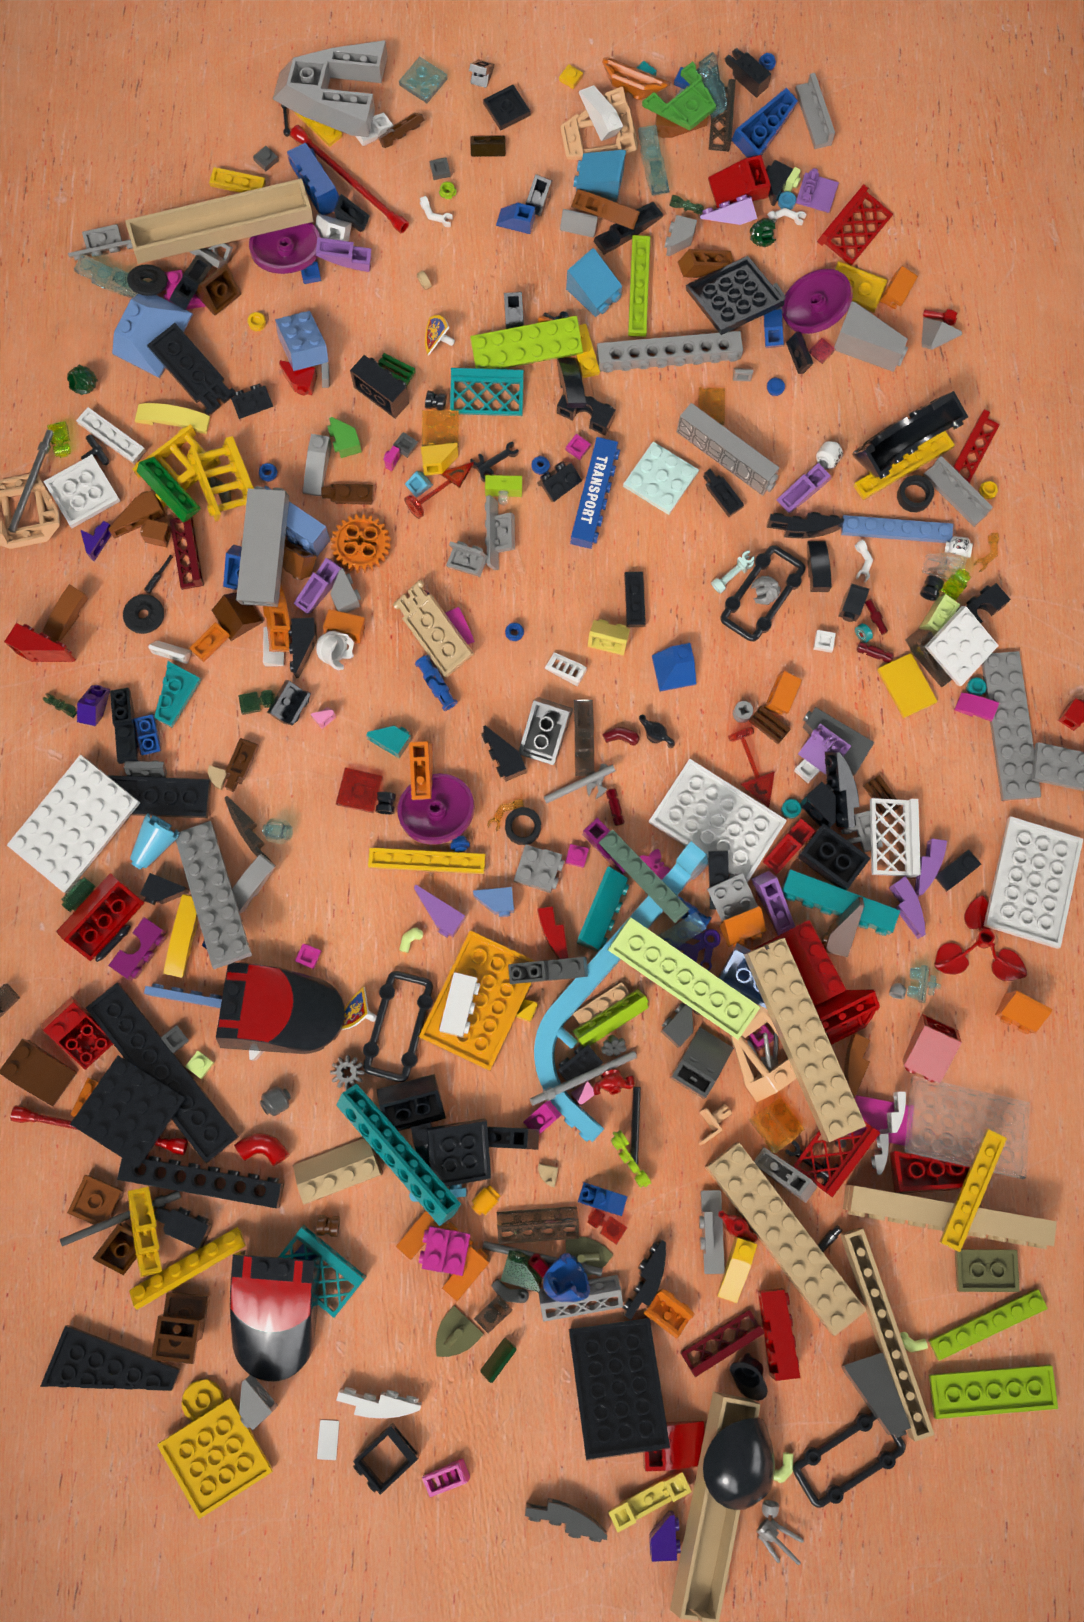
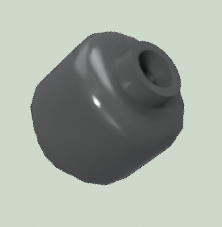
(275, 1101)

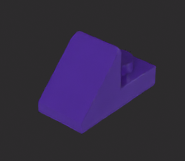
(95, 543)

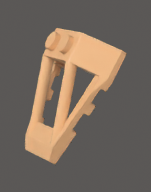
(626, 136)
(30, 534)
(768, 1081)

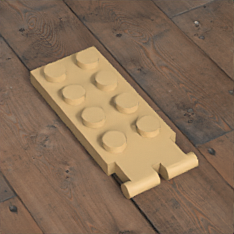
(433, 629)

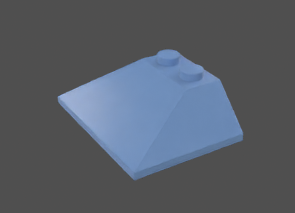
(140, 324)

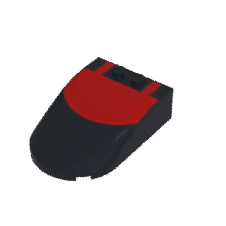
(277, 1010)
(273, 1313)

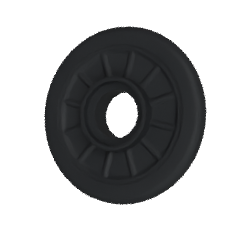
(154, 287)
(147, 624)

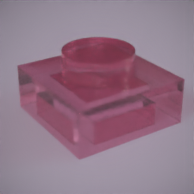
(822, 350)

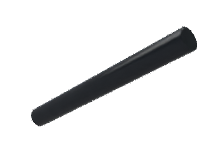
(635, 1123)

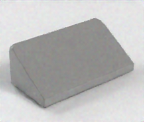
(578, 223)

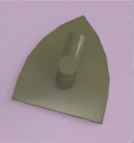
(588, 1251)
(456, 1334)

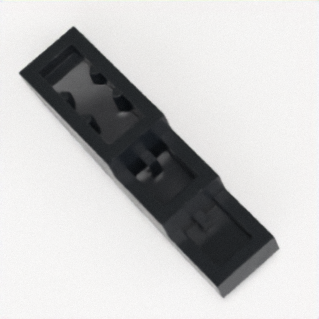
(619, 234)
(571, 382)

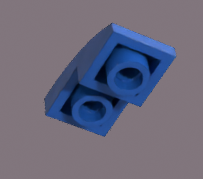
(147, 734)

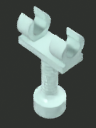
(742, 564)

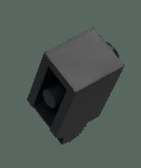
(748, 72)
(184, 1226)

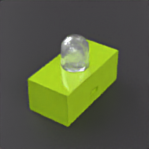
(503, 487)

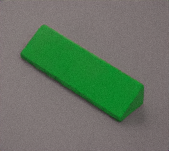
(168, 489)

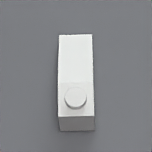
(601, 113)

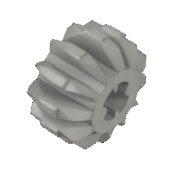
(344, 1065)

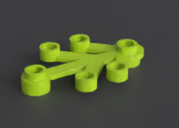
(619, 1141)

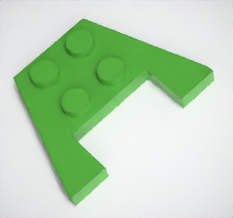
(689, 106)

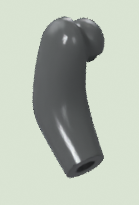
(224, 496)
(510, 1295)

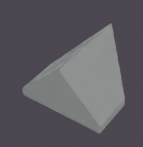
(937, 333)

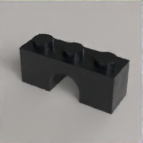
(601, 414)
(991, 599)

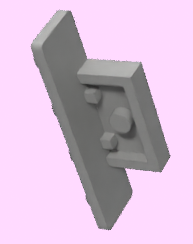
(101, 240)
(499, 532)
(712, 1232)

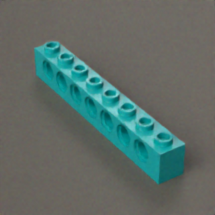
(398, 1154)

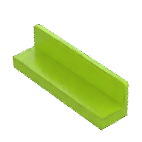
(611, 1018)

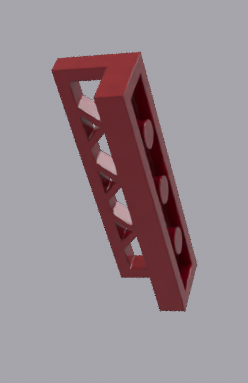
(191, 551)
(726, 1350)

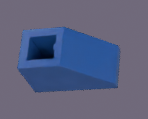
(517, 218)
(773, 329)
(602, 1199)

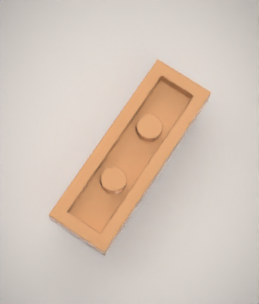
(601, 1003)

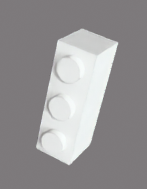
(459, 1005)

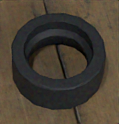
(920, 481)
(527, 812)

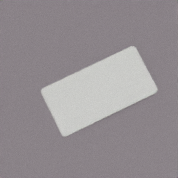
(328, 1440)

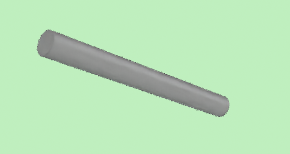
(580, 783)

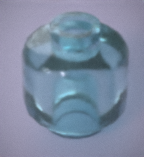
(277, 831)

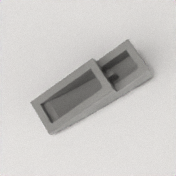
(252, 881)

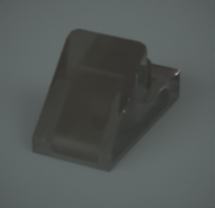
(493, 1314)

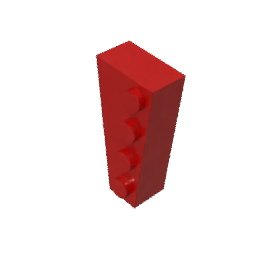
(923, 1174)

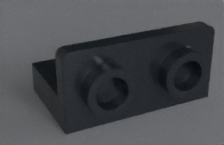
(251, 401)

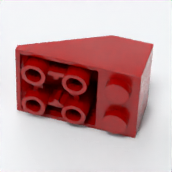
(741, 178)
(37, 646)
(77, 1033)
(684, 1451)

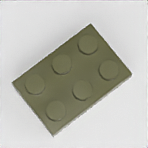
(987, 1270)

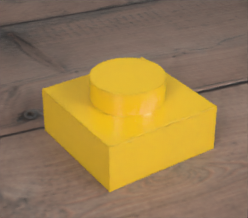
(571, 76)

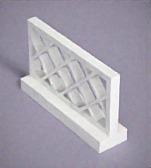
(911, 837)

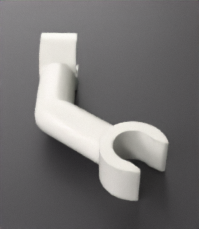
(789, 213)
(433, 216)
(861, 547)

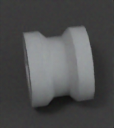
(740, 715)

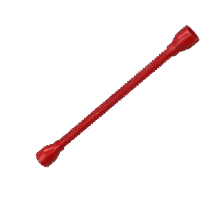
(396, 220)
(23, 1114)

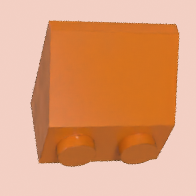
(743, 927)
(1022, 1012)

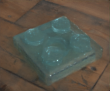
(423, 79)

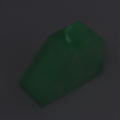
(520, 1273)

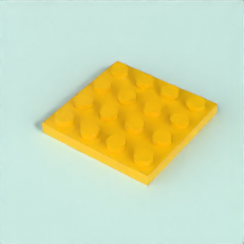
(214, 1458)

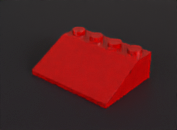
(812, 962)

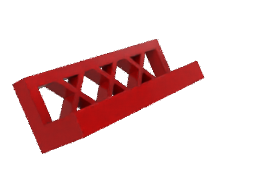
(970, 443)

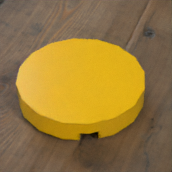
(201, 1394)

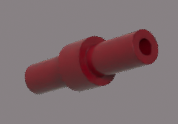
(876, 616)

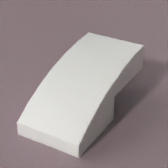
(379, 126)
(895, 1118)

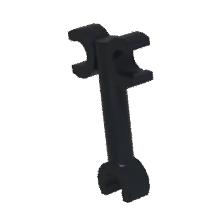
(484, 467)
(824, 1175)

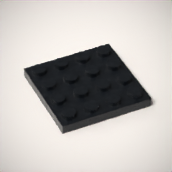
(734, 295)
(128, 1111)

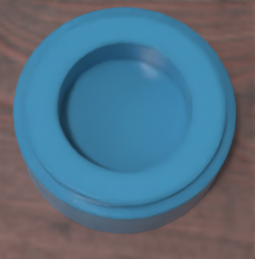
(787, 200)

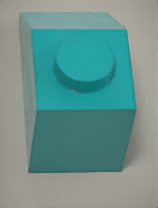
(390, 739)

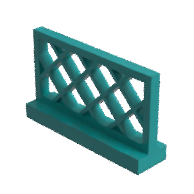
(490, 376)
(333, 1260)

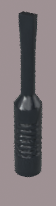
(156, 577)

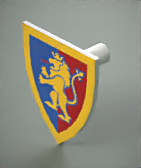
(436, 332)
(357, 1010)

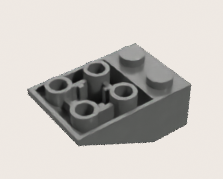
(701, 1063)

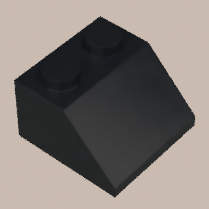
(821, 805)

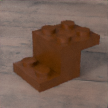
(180, 1327)

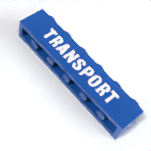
(594, 493)

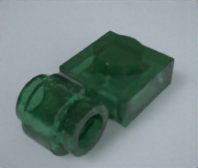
(251, 702)

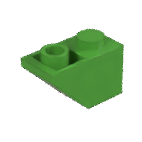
(345, 437)

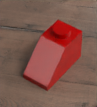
(301, 380)

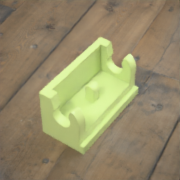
(939, 614)

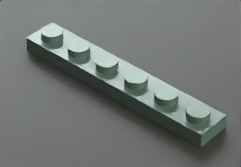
(644, 876)

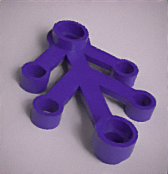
(692, 950)

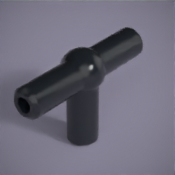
(96, 450)

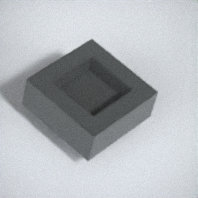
(265, 158)
(439, 168)
(406, 444)
(174, 1039)

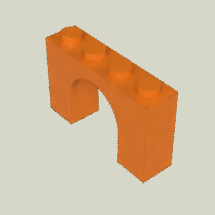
(474, 1264)

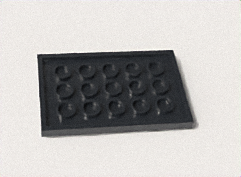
(618, 1389)

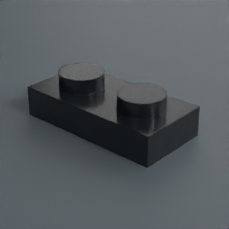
(799, 353)

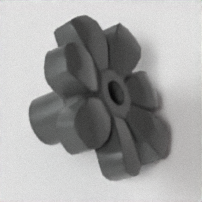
(614, 1046)

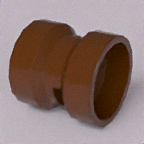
(332, 1227)

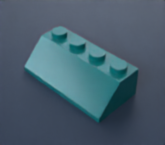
(602, 910)

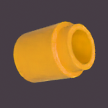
(485, 1200)

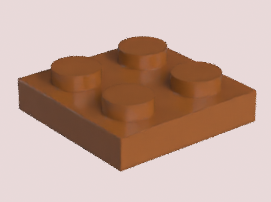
(94, 1200)

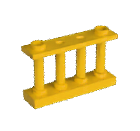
(235, 466)
(189, 477)

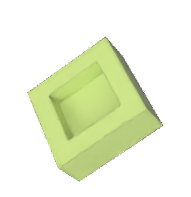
(793, 180)
(199, 1064)

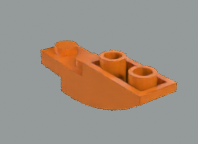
(278, 625)

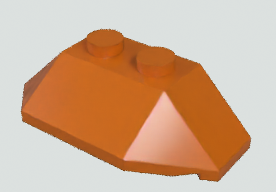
(632, 79)

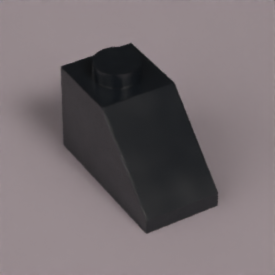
(778, 175)
(853, 602)
(957, 870)
(161, 890)

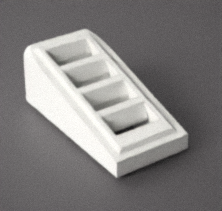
(568, 677)

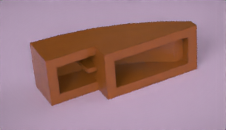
(64, 613)
(855, 1063)

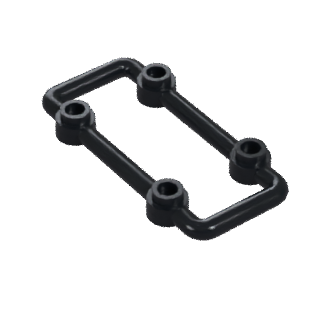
(764, 623)
(371, 1048)
(834, 1492)

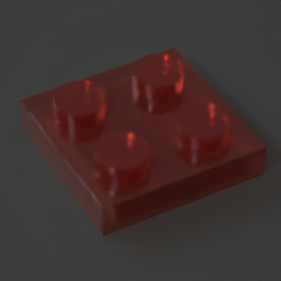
(359, 790)

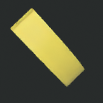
(172, 415)
(648, 1500)

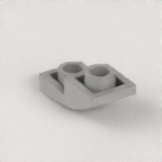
(880, 1158)

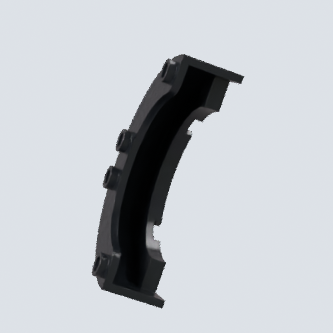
(905, 435)

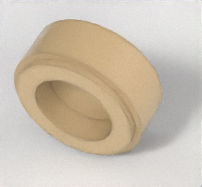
(423, 279)

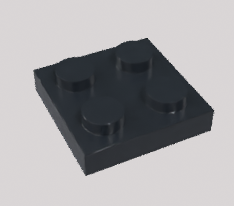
(506, 107)

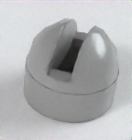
(897, 991)
(770, 1508)

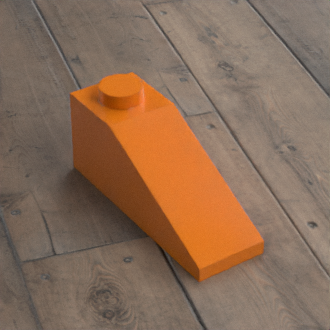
(421, 769)

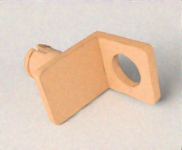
(713, 1120)

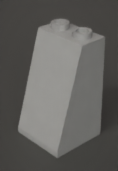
(870, 339)

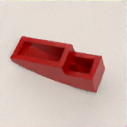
(789, 846)
(553, 933)

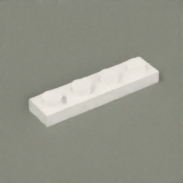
(111, 435)

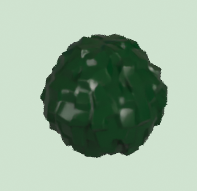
(762, 232)
(81, 380)

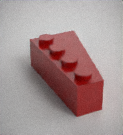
(778, 1334)

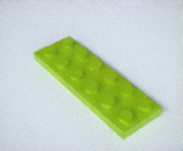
(527, 344)
(993, 1391)

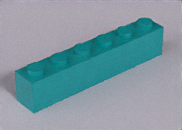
(836, 900)

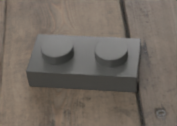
(145, 769)

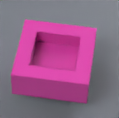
(578, 446)
(391, 458)
(577, 855)
(308, 956)

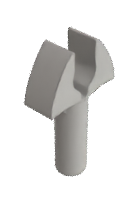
(601, 790)

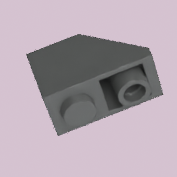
(679, 1027)

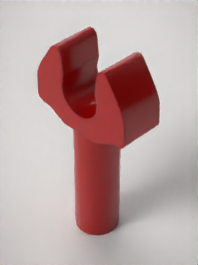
(948, 316)

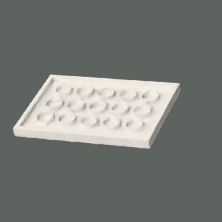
(717, 818)
(73, 824)
(1033, 882)

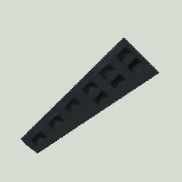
(100, 1364)

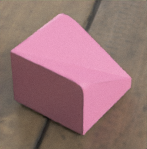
(324, 717)
(583, 1093)

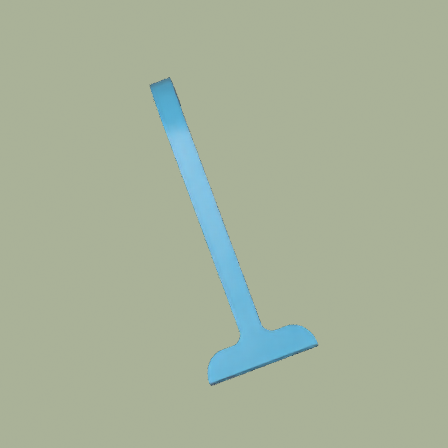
(687, 868)

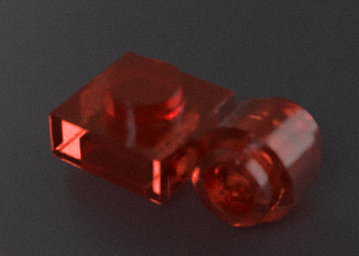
(611, 1229)

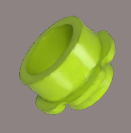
(447, 186)

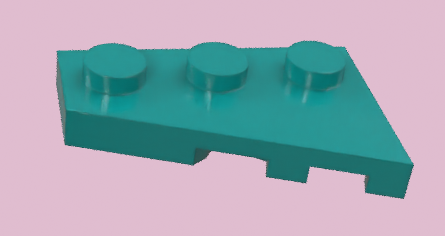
(175, 693)

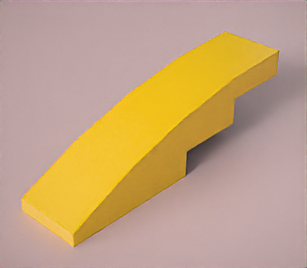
(181, 937)
(144, 1231)

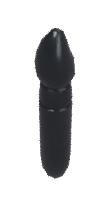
(112, 943)

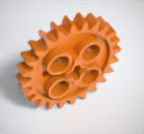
(363, 528)

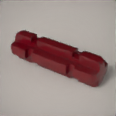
(875, 652)
(615, 807)

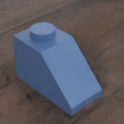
(496, 900)

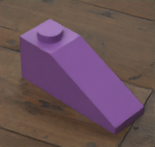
(773, 901)
(444, 916)

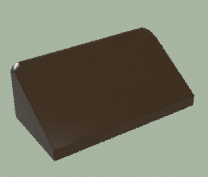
(487, 146)

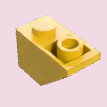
(438, 457)

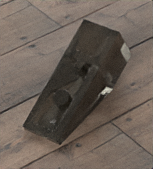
(916, 643)

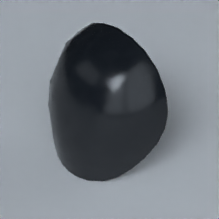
(740, 1464)

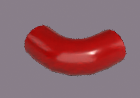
(262, 1144)

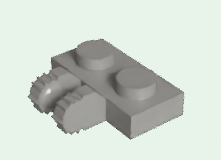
(862, 826)

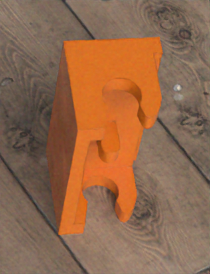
(898, 287)
(345, 623)
(783, 693)

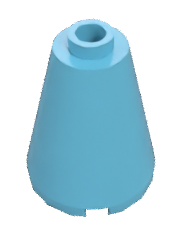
(152, 841)

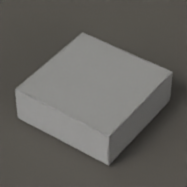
(325, 375)

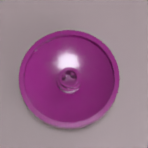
(285, 249)
(817, 301)
(440, 817)

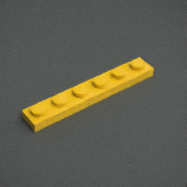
(926, 452)
(426, 860)
(973, 1190)
(187, 1268)

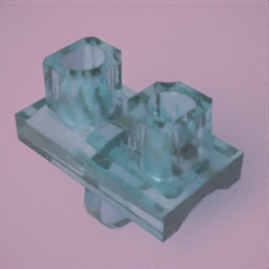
(920, 992)

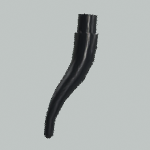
(829, 1238)

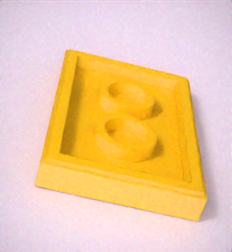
(865, 286)
(907, 685)

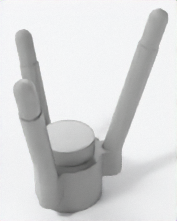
(769, 1061)
(768, 1532)

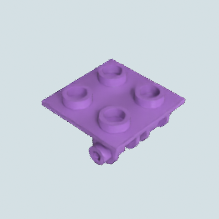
(817, 191)
(822, 741)

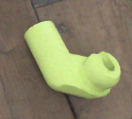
(408, 937)
(911, 1345)
(786, 1470)

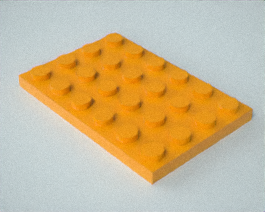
(494, 1005)

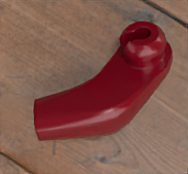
(623, 734)

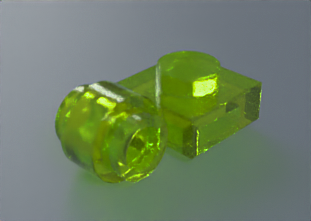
(60, 436)
(956, 583)

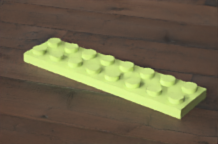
(683, 978)

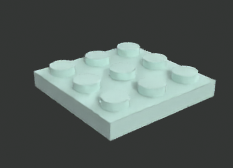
(661, 478)

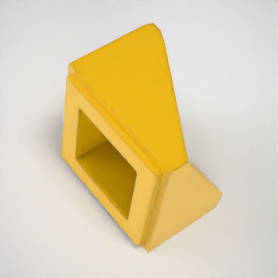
(527, 1010)

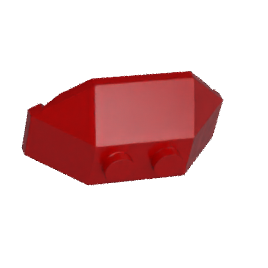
(847, 1013)

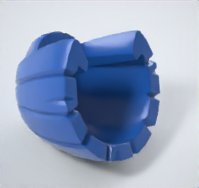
(566, 1280)

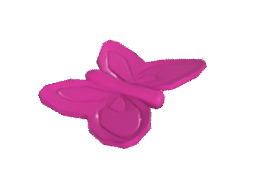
(655, 865)

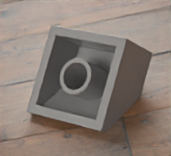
(254, 1403)

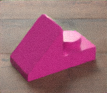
(542, 1117)

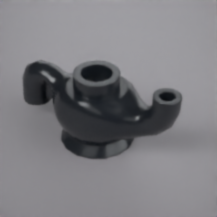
(656, 732)

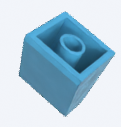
(601, 173)
(593, 283)

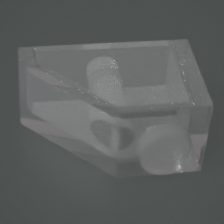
(943, 564)

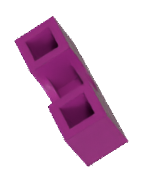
(594, 834)
(130, 964)

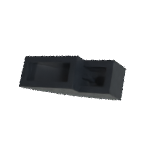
(190, 281)
(818, 566)

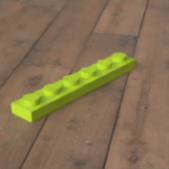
(639, 286)
(987, 1324)

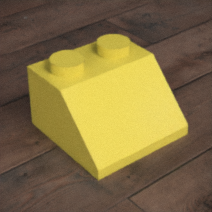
(608, 637)

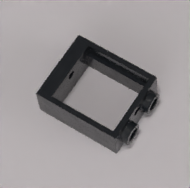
(403, 1445)

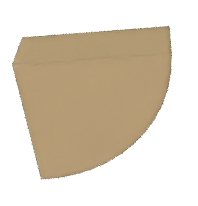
(217, 776)
(548, 1174)

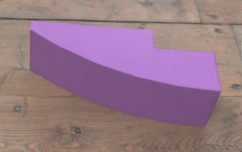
(344, 254)
(804, 488)
(318, 586)
(930, 865)
(909, 906)

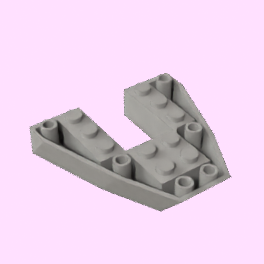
(306, 78)

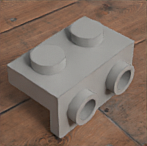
(467, 559)

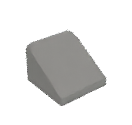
(742, 374)

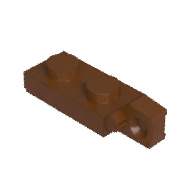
(399, 130)
(349, 493)
(240, 763)

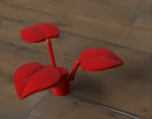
(952, 961)

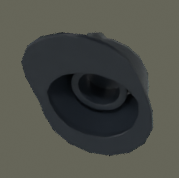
(749, 1377)

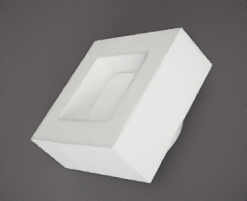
(824, 641)
(806, 771)

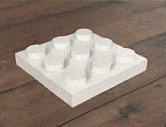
(81, 491)
(961, 645)

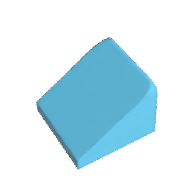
(418, 483)

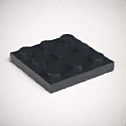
(459, 1152)

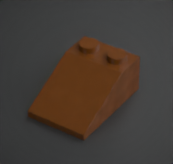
(37, 1072)

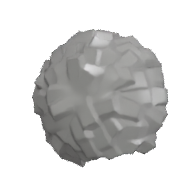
(766, 589)

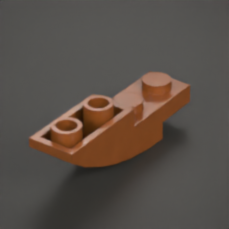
(605, 209)

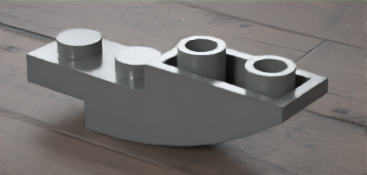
(548, 970)
(576, 1521)

